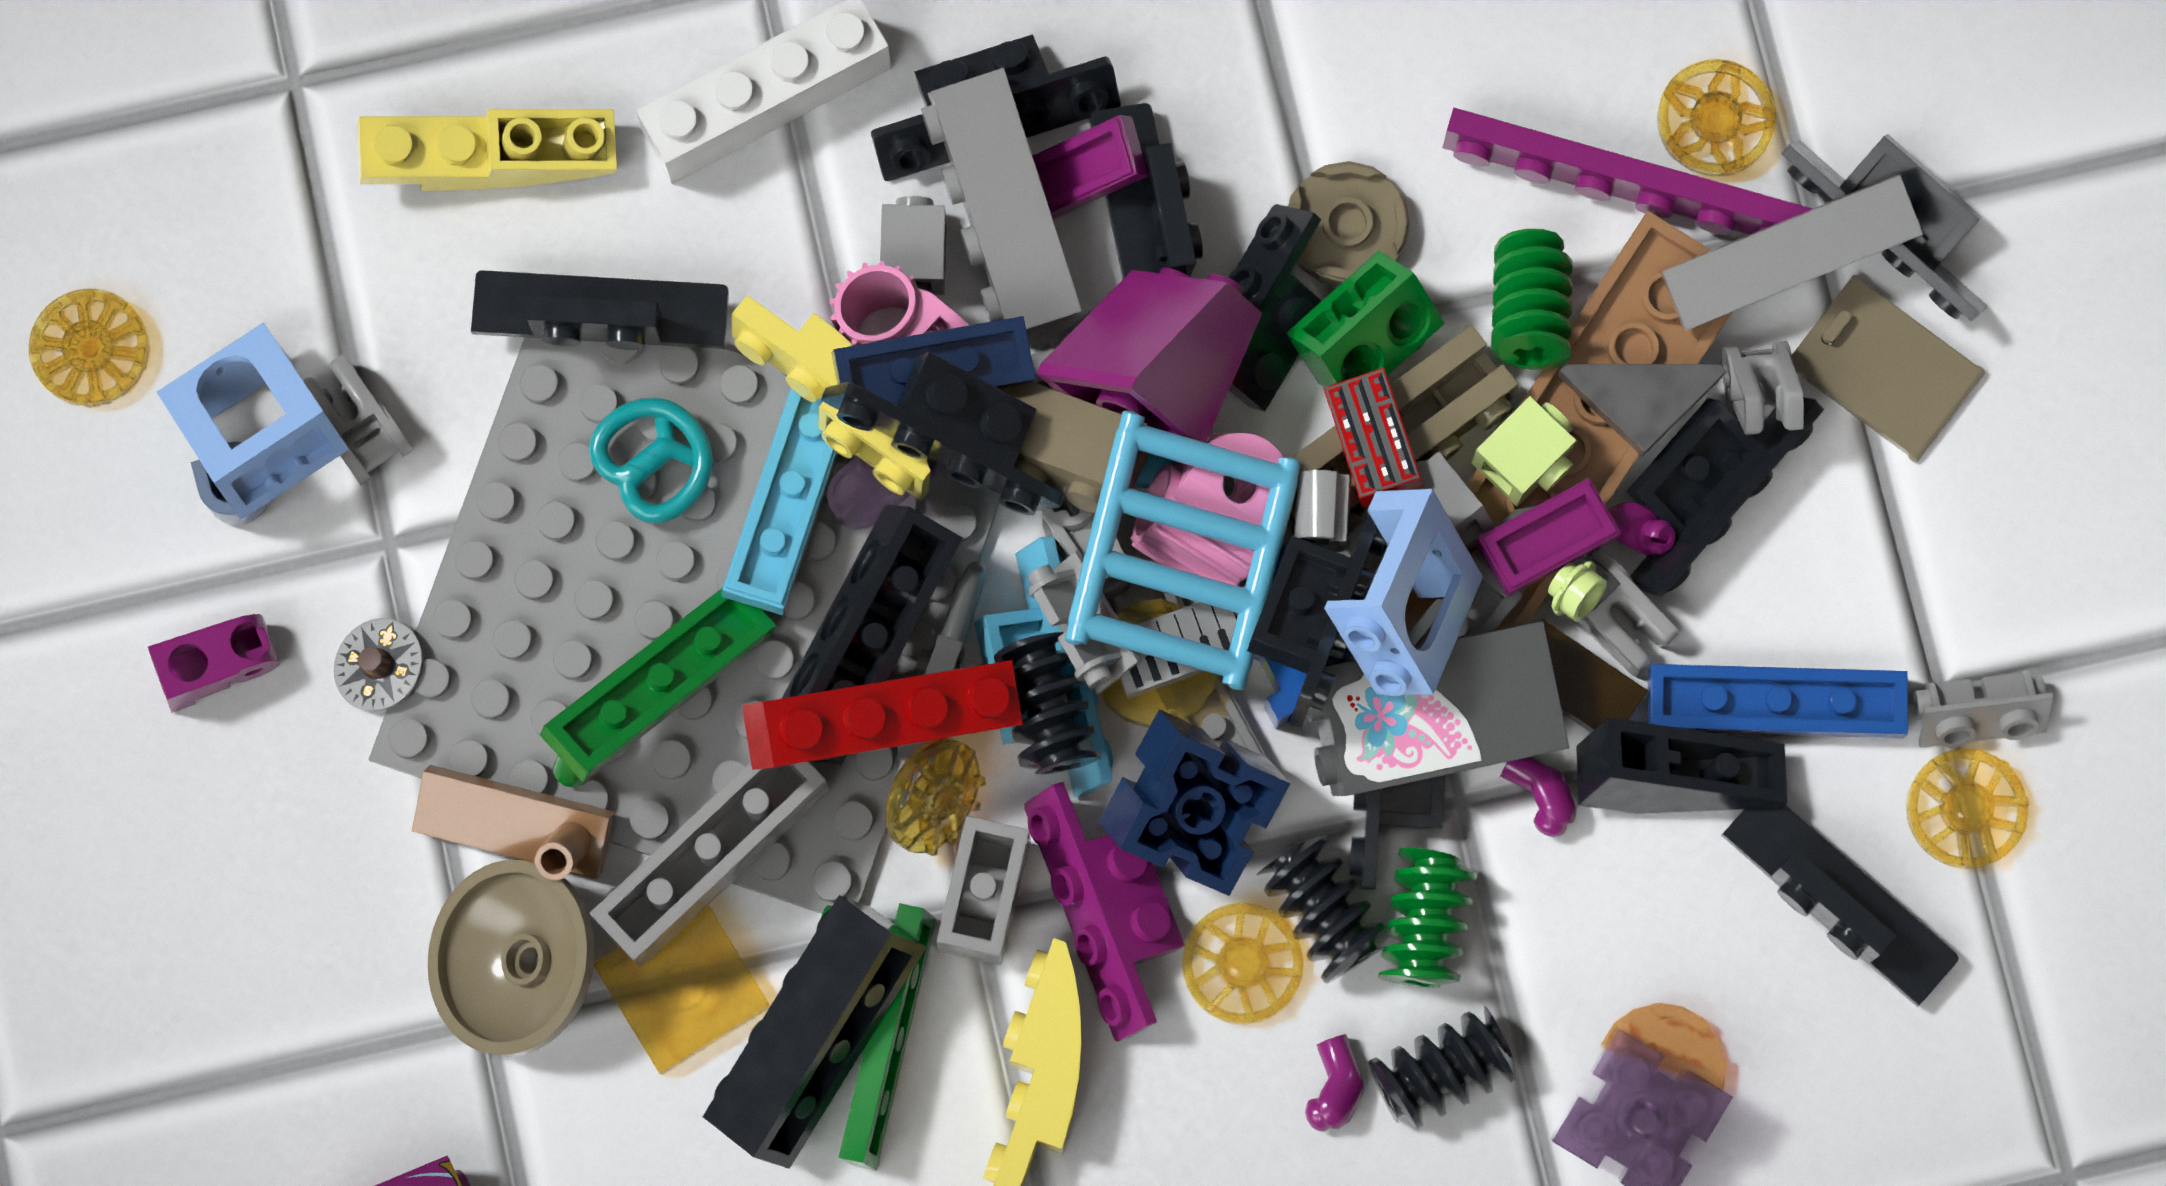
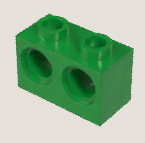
(1366, 323)

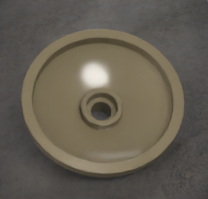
(486, 956)

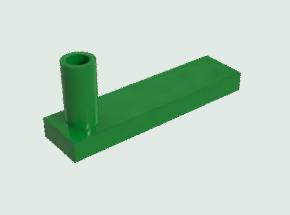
(652, 686)
(885, 1054)

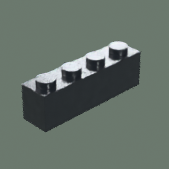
(813, 1032)

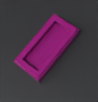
(1090, 165)
(1547, 537)

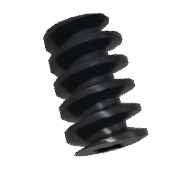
(1046, 706)
(1323, 908)
(1443, 1067)

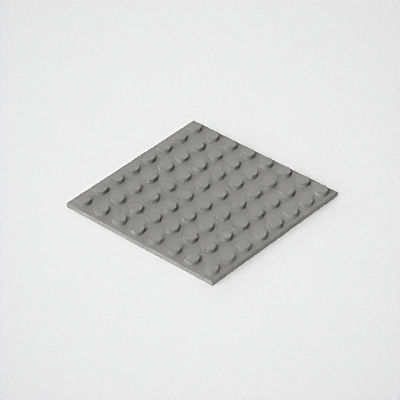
(564, 586)

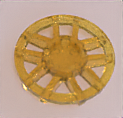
(934, 804)
(1967, 808)
(1242, 963)

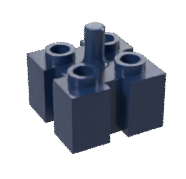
(1194, 802)

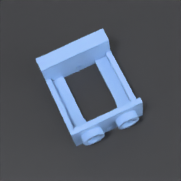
(275, 455)
(1420, 555)

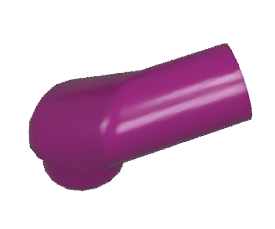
(1549, 790)
(1342, 1089)

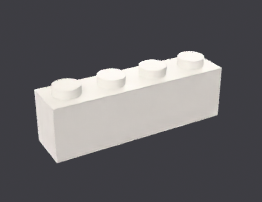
(764, 88)

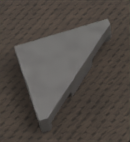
(1641, 398)

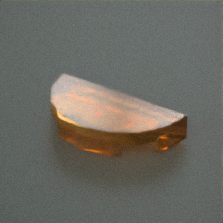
(1679, 1036)

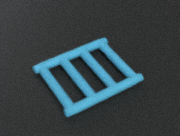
(1102, 561)

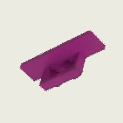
(1111, 908)

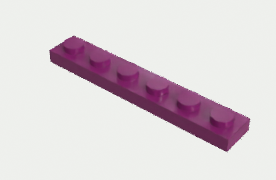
(1605, 174)

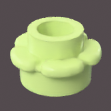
(1576, 590)

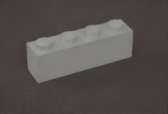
(1003, 200)
(706, 856)

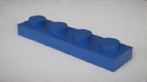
(1779, 700)

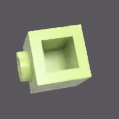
(1527, 451)

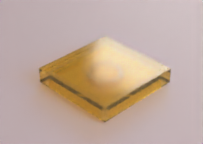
(685, 993)

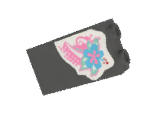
(1487, 710)

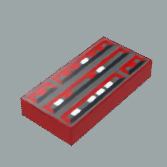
(1372, 435)

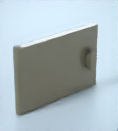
(1885, 368)

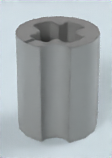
(1323, 508)

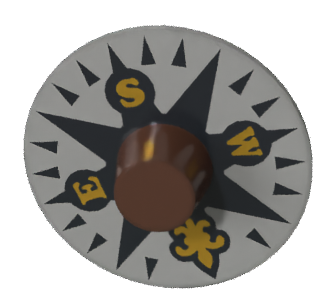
(378, 664)

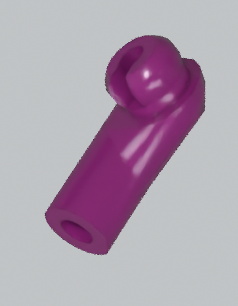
(1642, 529)

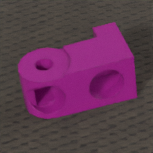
(213, 659)

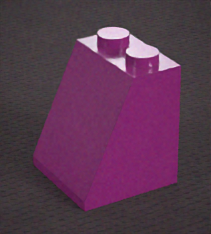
(1158, 350)

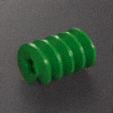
(1532, 300)
(1427, 919)

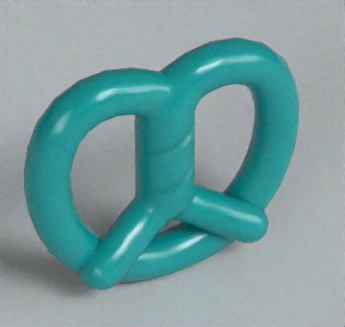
(654, 456)

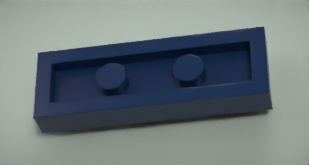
(989, 350)

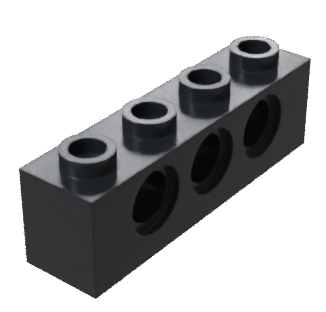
(877, 604)

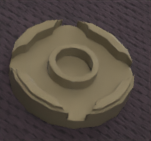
(1358, 217)

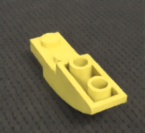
(487, 150)
(809, 369)
(1049, 1047)

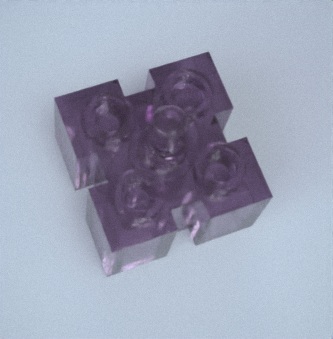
(1640, 1115)

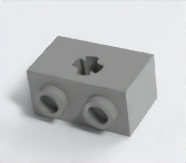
(983, 890)

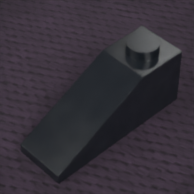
(1677, 770)

